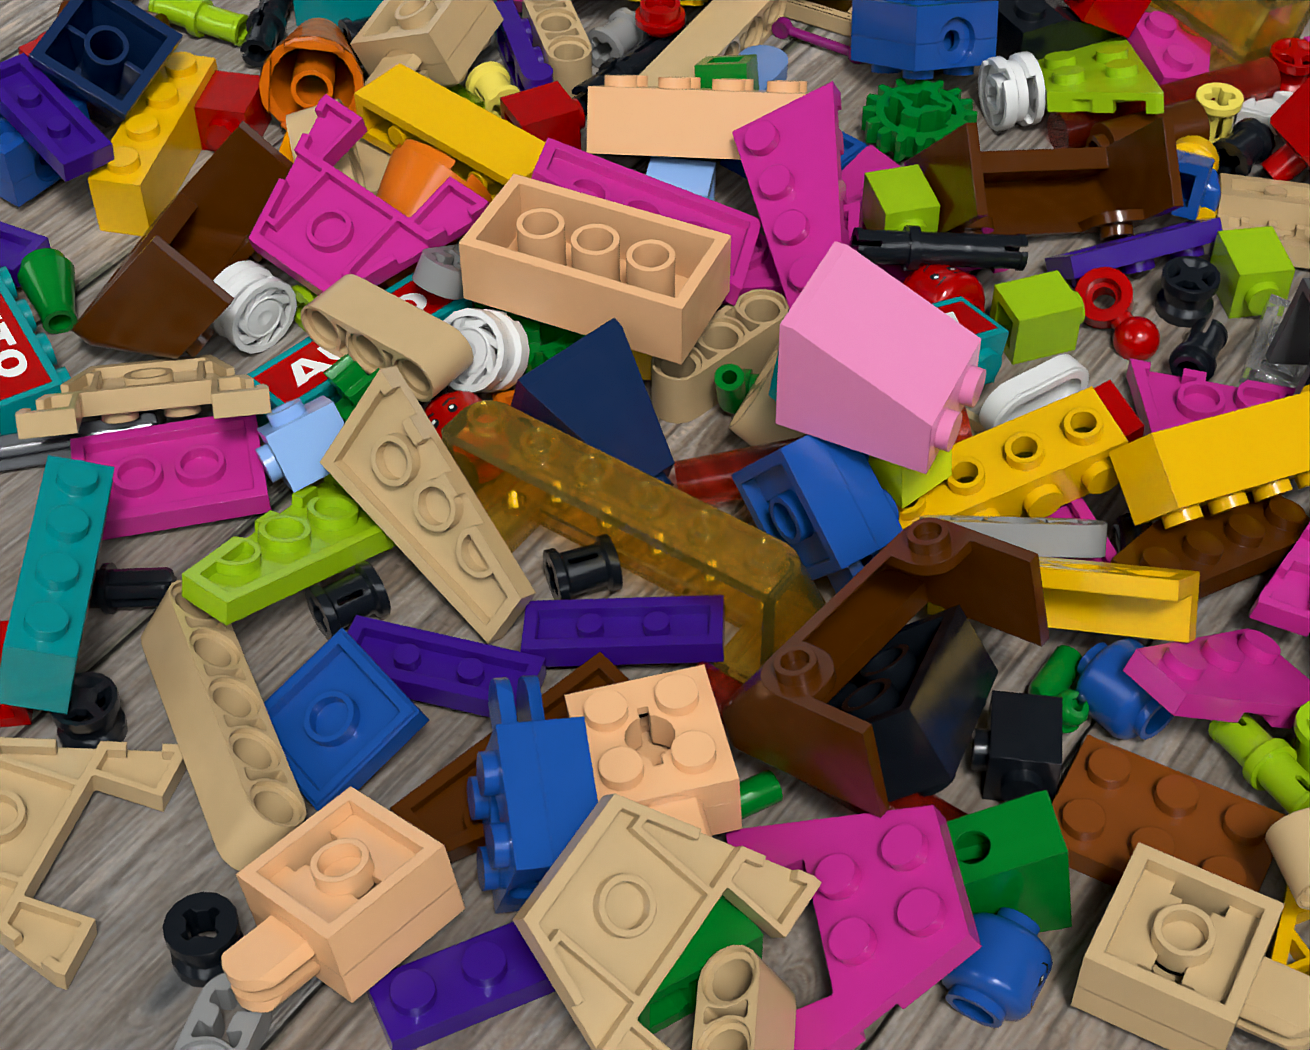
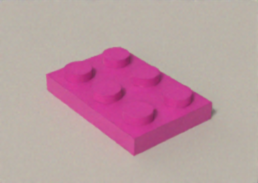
(179, 473)

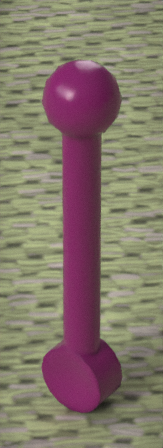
(783, 28)

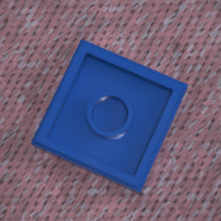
(340, 719)

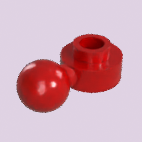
(1133, 335)

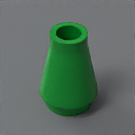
(50, 287)

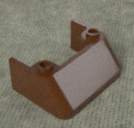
(1054, 189)
(165, 286)
(784, 706)

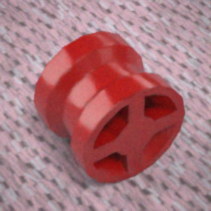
(1293, 62)

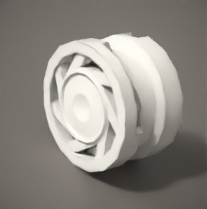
(1011, 91)
(260, 308)
(497, 346)

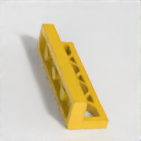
(1118, 599)

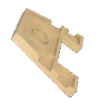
(126, 388)
(39, 805)
(630, 902)

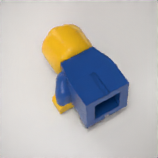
(1199, 178)

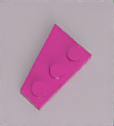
(1173, 400)

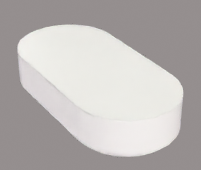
(1033, 390)

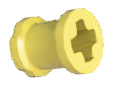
(489, 83)
(1221, 110)

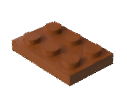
(1125, 799)

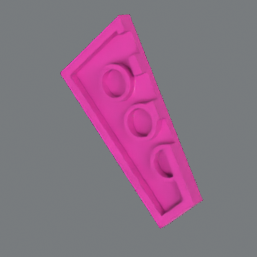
(604, 179)

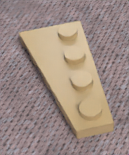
(421, 500)

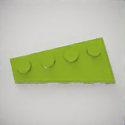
(285, 554)

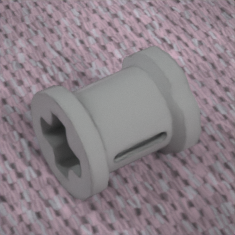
(615, 37)

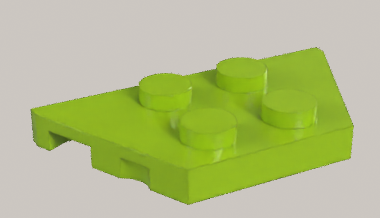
(1098, 78)

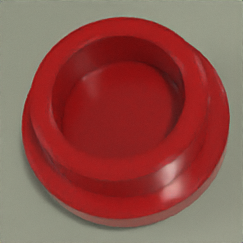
(660, 17)

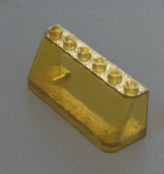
(547, 478)

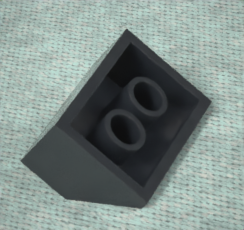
(922, 701)

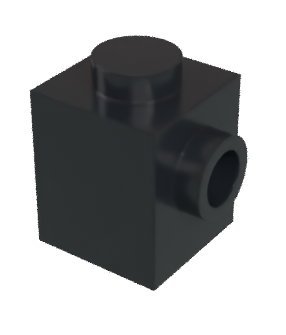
(1019, 746)

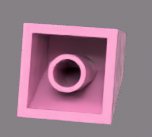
(874, 364)

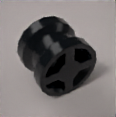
(1187, 290)
(93, 699)
(198, 957)

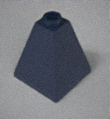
(105, 55)
(599, 399)

